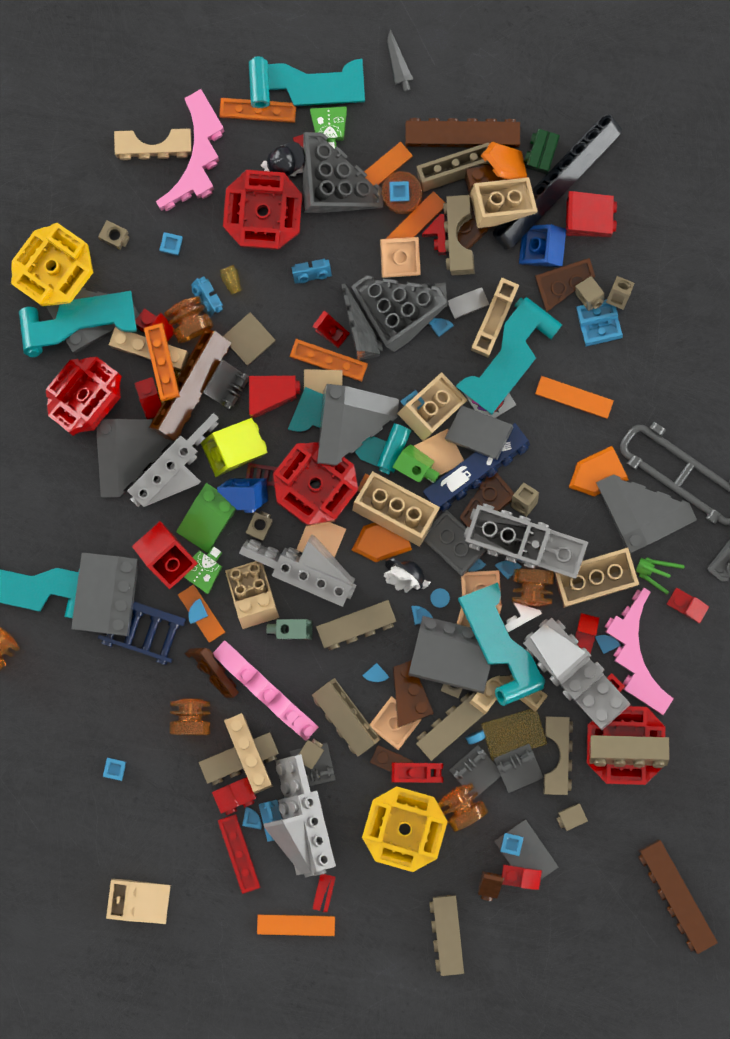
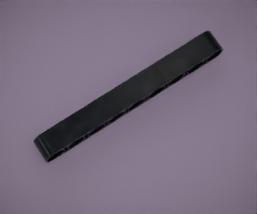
(561, 178)

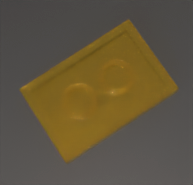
(513, 732)

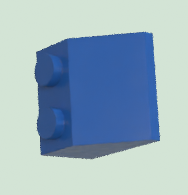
(543, 246)
(245, 493)

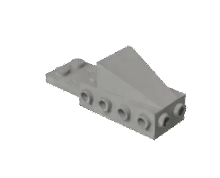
(172, 478)
(524, 541)
(312, 571)
(575, 672)
(296, 832)

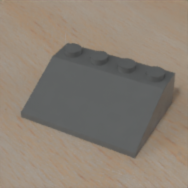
(105, 594)
(449, 656)

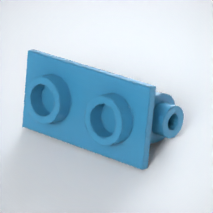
(320, 270)
(202, 288)
(269, 813)

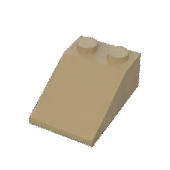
(502, 201)
(440, 403)

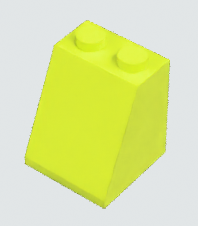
(234, 447)

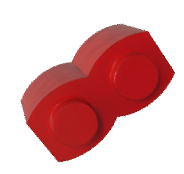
(234, 795)

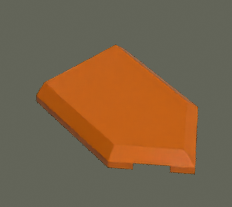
(506, 161)
(595, 469)
(379, 543)

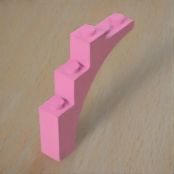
(203, 155)
(629, 656)
(264, 690)

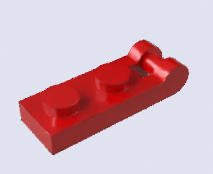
(417, 772)

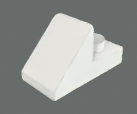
(526, 614)

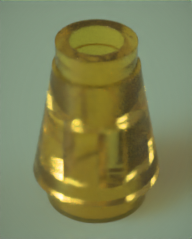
(231, 279)

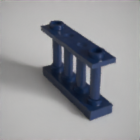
(156, 617)

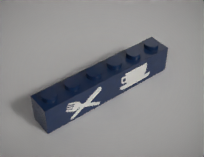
(472, 472)

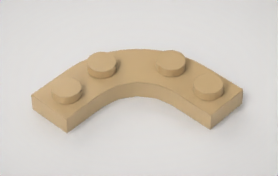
(485, 701)

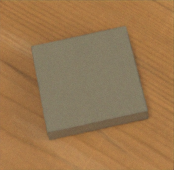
(249, 339)

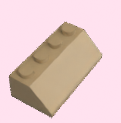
(395, 508)
(598, 578)

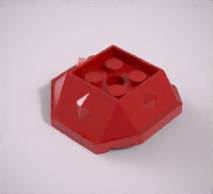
(258, 190)
(83, 394)
(309, 504)
(631, 722)

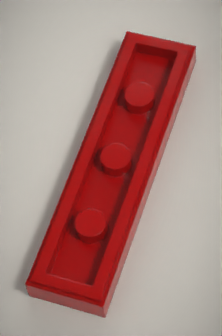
(239, 854)

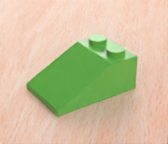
(206, 518)

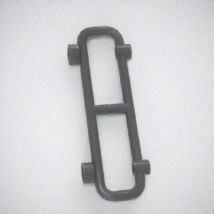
(655, 432)

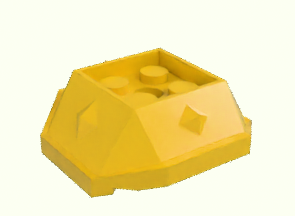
(39, 254)
(404, 850)

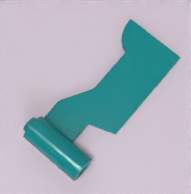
(305, 88)
(77, 315)
(513, 358)
(373, 451)
(34, 591)
(499, 647)

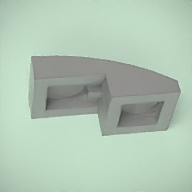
(468, 303)

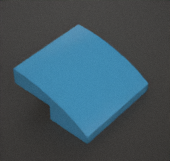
(599, 324)

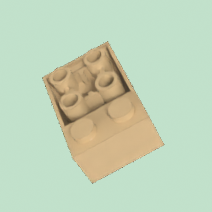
(251, 594)
(138, 901)

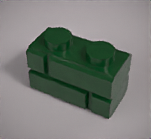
(542, 152)

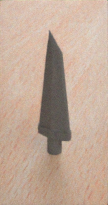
(400, 69)

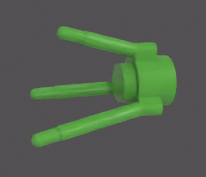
(646, 568)

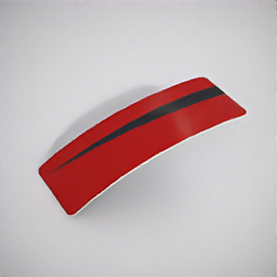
(324, 893)

